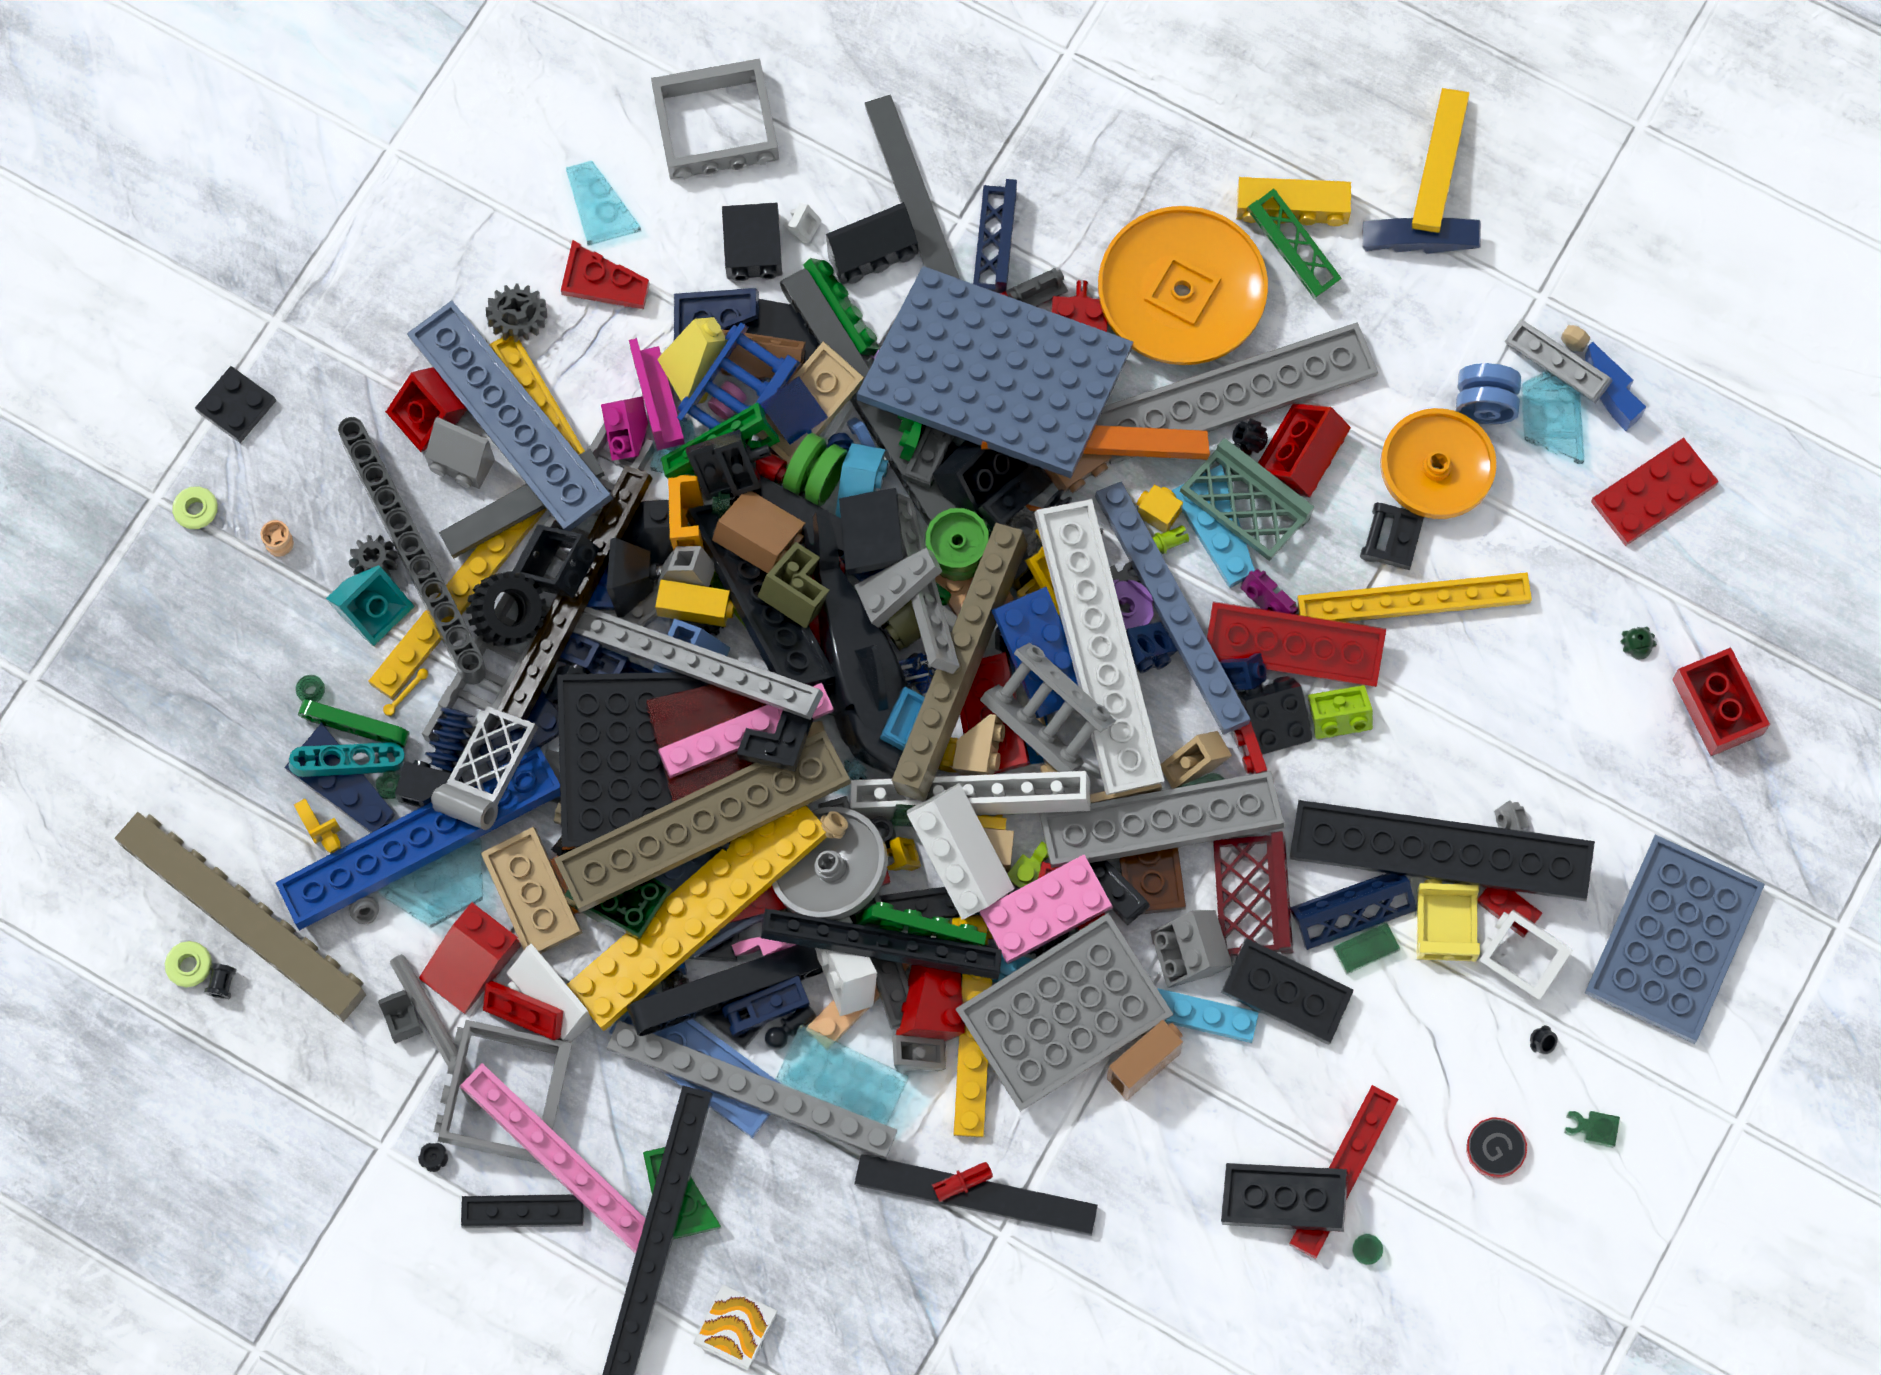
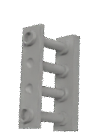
(1029, 728)

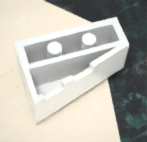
(849, 978)

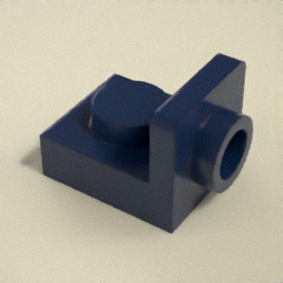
(1245, 672)

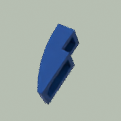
(1617, 398)

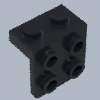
(1277, 714)

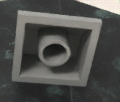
(459, 454)

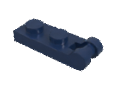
(766, 1005)

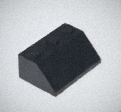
(872, 244)
(975, 475)

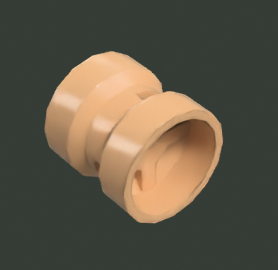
(274, 532)

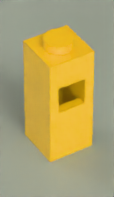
(694, 603)

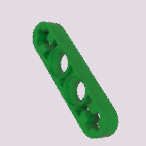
(353, 723)

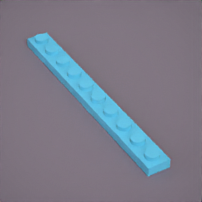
(1187, 1010)

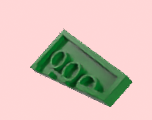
(913, 922)

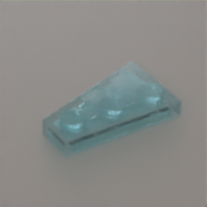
(598, 205)

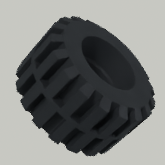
(528, 604)

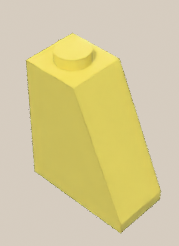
(692, 355)

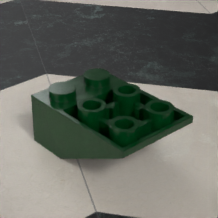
(630, 910)

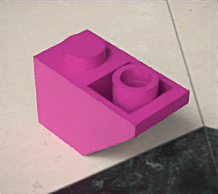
(625, 426)

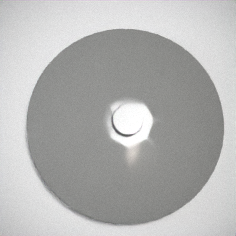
(838, 873)

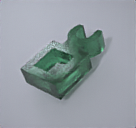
(1598, 1128)

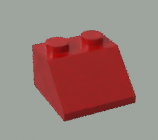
(421, 402)

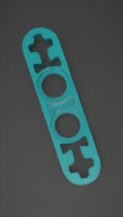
(346, 754)

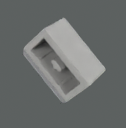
(1191, 948)

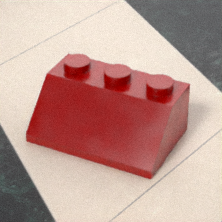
(1304, 446)

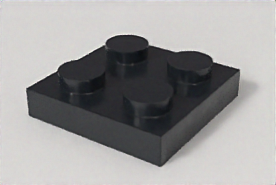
(235, 404)

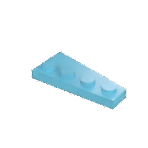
(1224, 547)

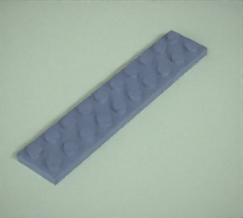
(510, 417)

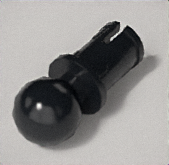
(777, 1037)

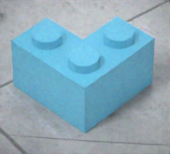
(861, 472)

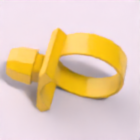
(324, 832)

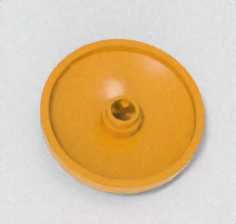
(1443, 441)

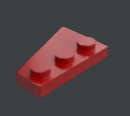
(600, 280)

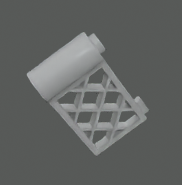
(463, 799)

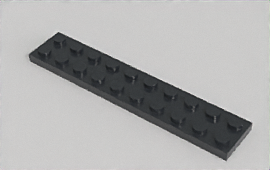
(1442, 850)

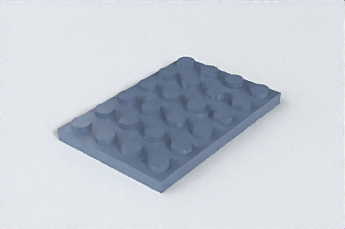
(1674, 939)

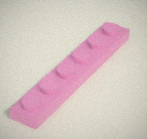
(726, 737)

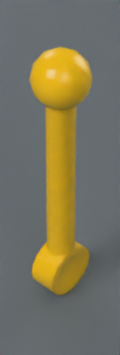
(389, 709)

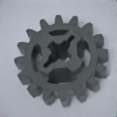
(516, 312)

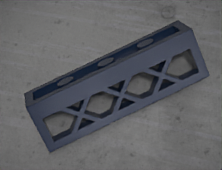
(1004, 233)
(1347, 901)

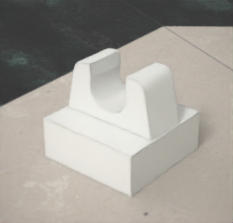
(803, 222)

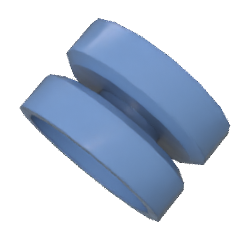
(1489, 393)

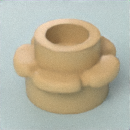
(834, 825)

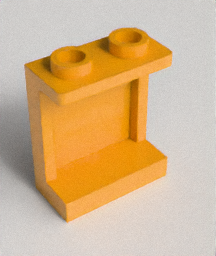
(684, 494)

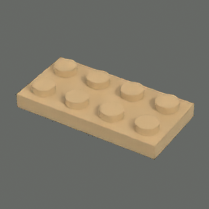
(832, 385)
(531, 891)

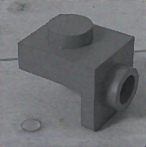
(400, 1016)

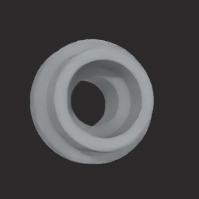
(366, 915)

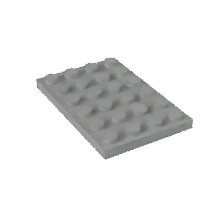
(1064, 1012)

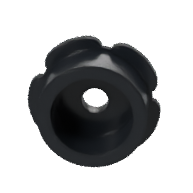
(1543, 1040)
(433, 1149)

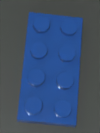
(1036, 622)

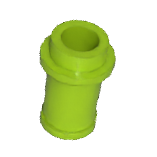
(1169, 540)

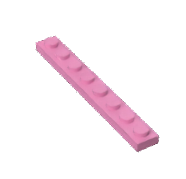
(555, 1155)

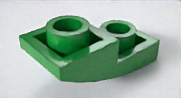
(910, 437)

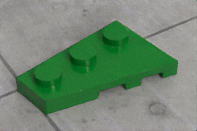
(695, 1213)

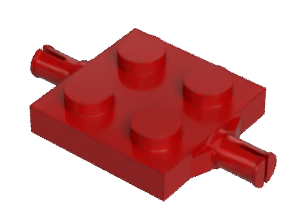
(1081, 308)

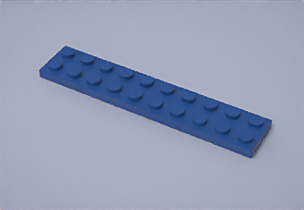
(407, 846)

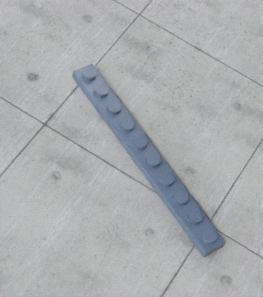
(1172, 608)

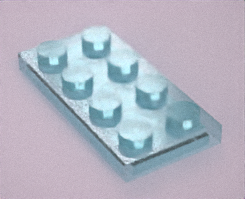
(841, 1076)

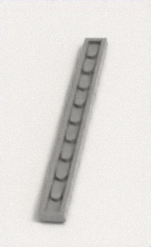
(699, 663)
(753, 1090)

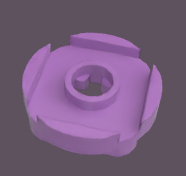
(1139, 600)

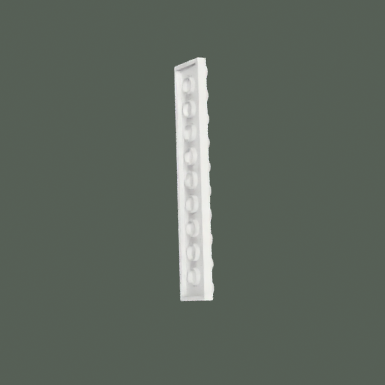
(1099, 644)

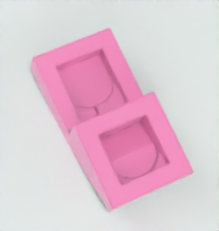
(755, 944)

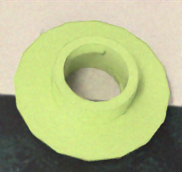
(190, 496)
(181, 952)

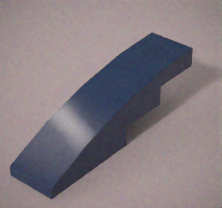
(1398, 234)
(596, 658)

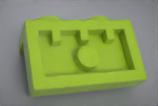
(1341, 712)

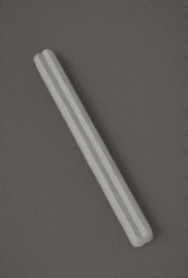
(429, 1017)

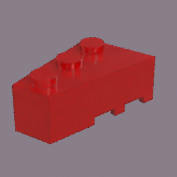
(932, 1004)

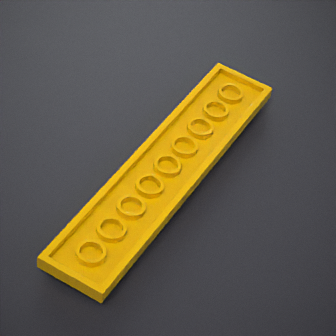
(695, 914)

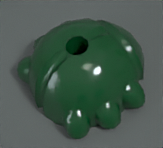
(1638, 648)

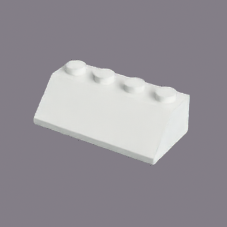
(960, 851)

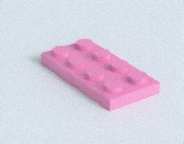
(1046, 909)

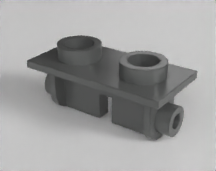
(1040, 288)

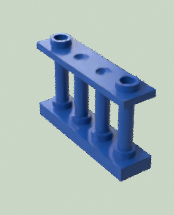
(781, 367)

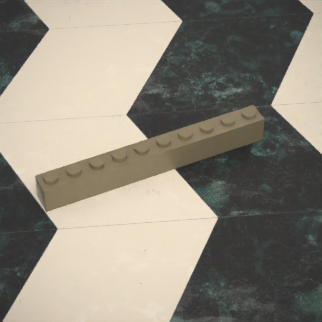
(970, 639)
(240, 916)

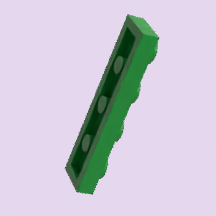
(846, 312)

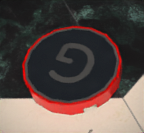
(1496, 1147)

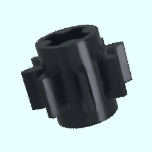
(1250, 436)

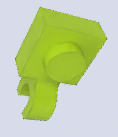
(1027, 869)

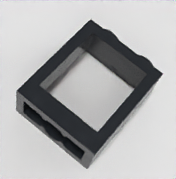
(546, 543)

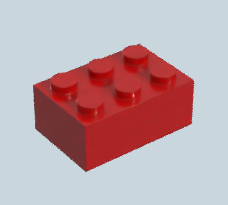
(1721, 701)

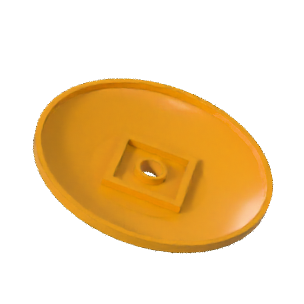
(1190, 250)

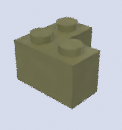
(791, 586)

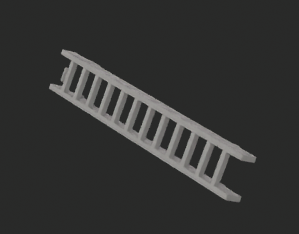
(456, 687)

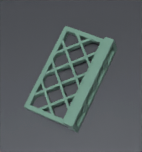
(1266, 487)

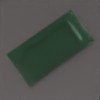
(1366, 948)

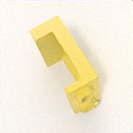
(1447, 921)

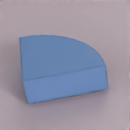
(861, 431)

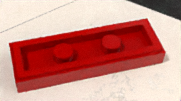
(523, 1010)

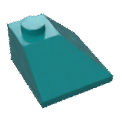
(370, 603)

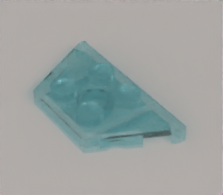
(1553, 416)
(441, 886)

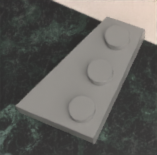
(896, 585)

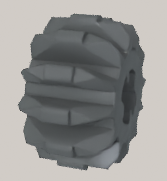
(377, 549)

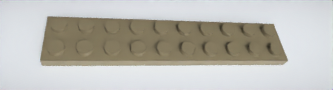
(699, 823)

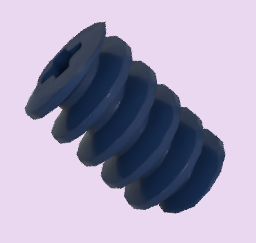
(450, 738)

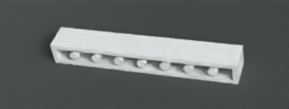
(986, 793)

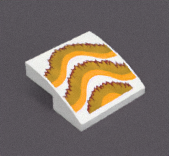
(735, 1327)

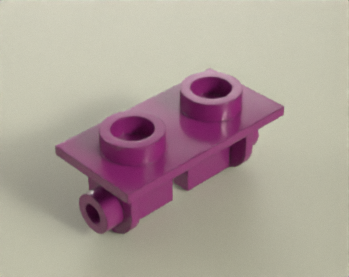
(1260, 589)

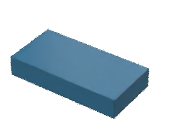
(902, 718)

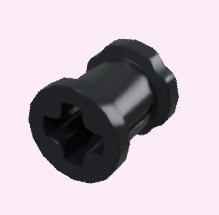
(220, 981)

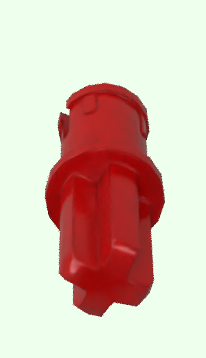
(962, 1181)

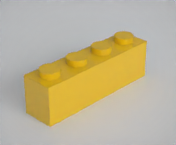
(1307, 199)

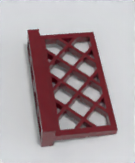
(1277, 884)

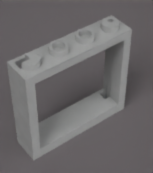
(706, 80)
(456, 1067)

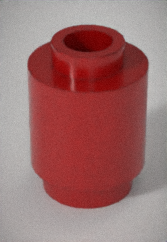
(772, 468)

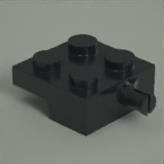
(726, 464)

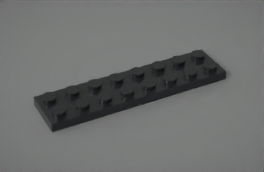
(782, 642)

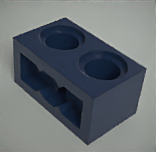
(1150, 646)

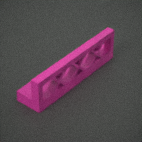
(657, 397)

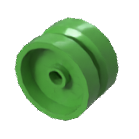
(814, 469)
(954, 528)

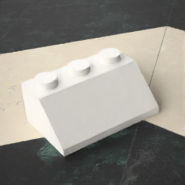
(538, 980)

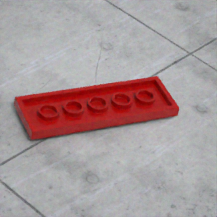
(1298, 643)

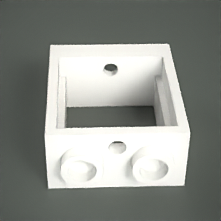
(1553, 968)

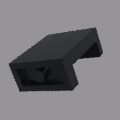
(752, 241)

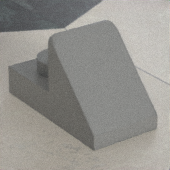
(918, 1053)

